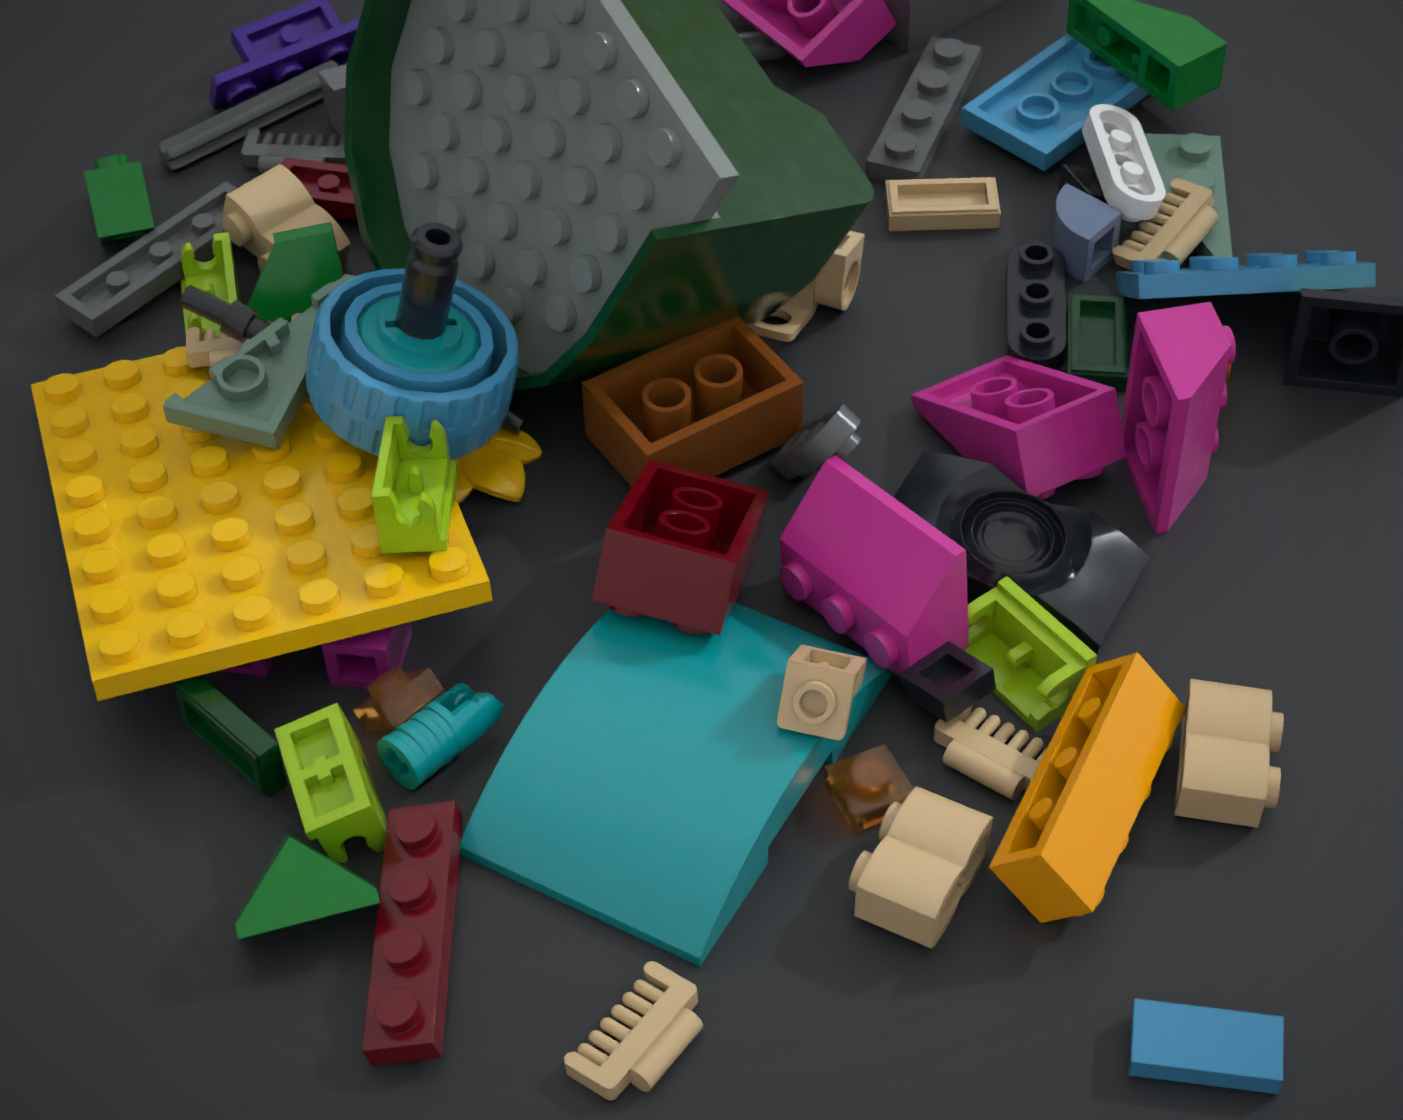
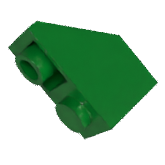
(119, 199)

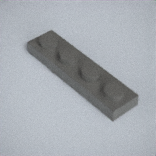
(924, 110)
(144, 267)

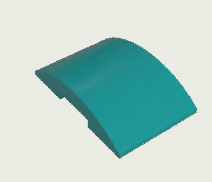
(657, 775)

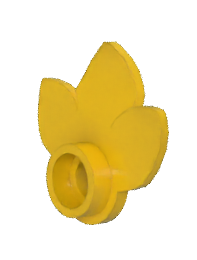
(497, 466)

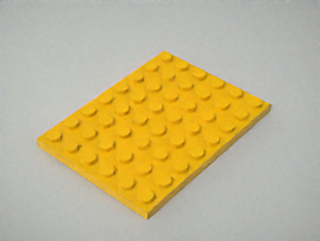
(218, 547)

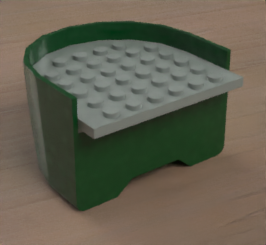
(601, 164)

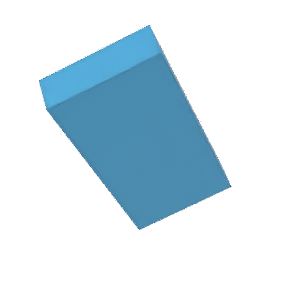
(1206, 1046)

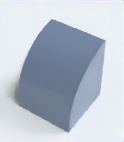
(1084, 232)

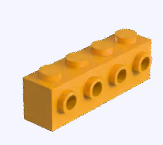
(1088, 789)

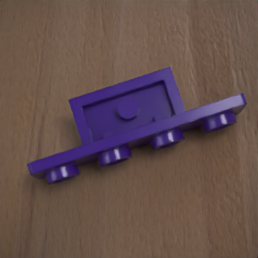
(282, 49)

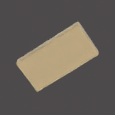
(942, 204)

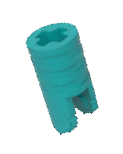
(437, 734)

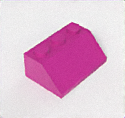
(818, 29)
(1174, 405)
(875, 569)

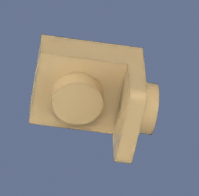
(819, 691)

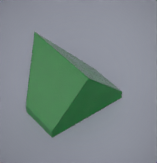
(296, 269)
(300, 888)

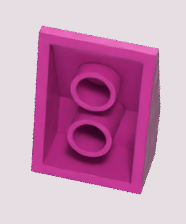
(1027, 422)

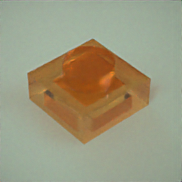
(397, 697)
(866, 786)

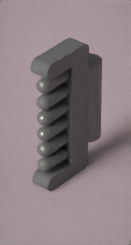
(266, 155)

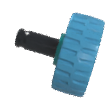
(413, 349)

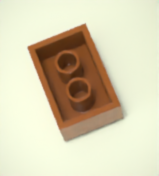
(694, 403)

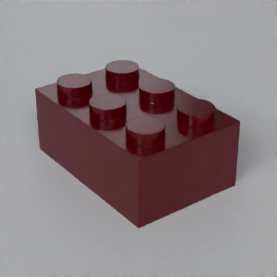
(680, 548)

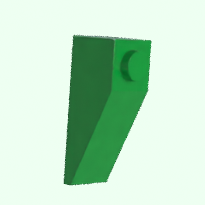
(1151, 46)

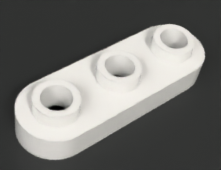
(1123, 162)

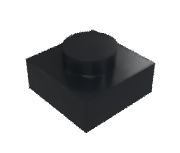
(947, 681)

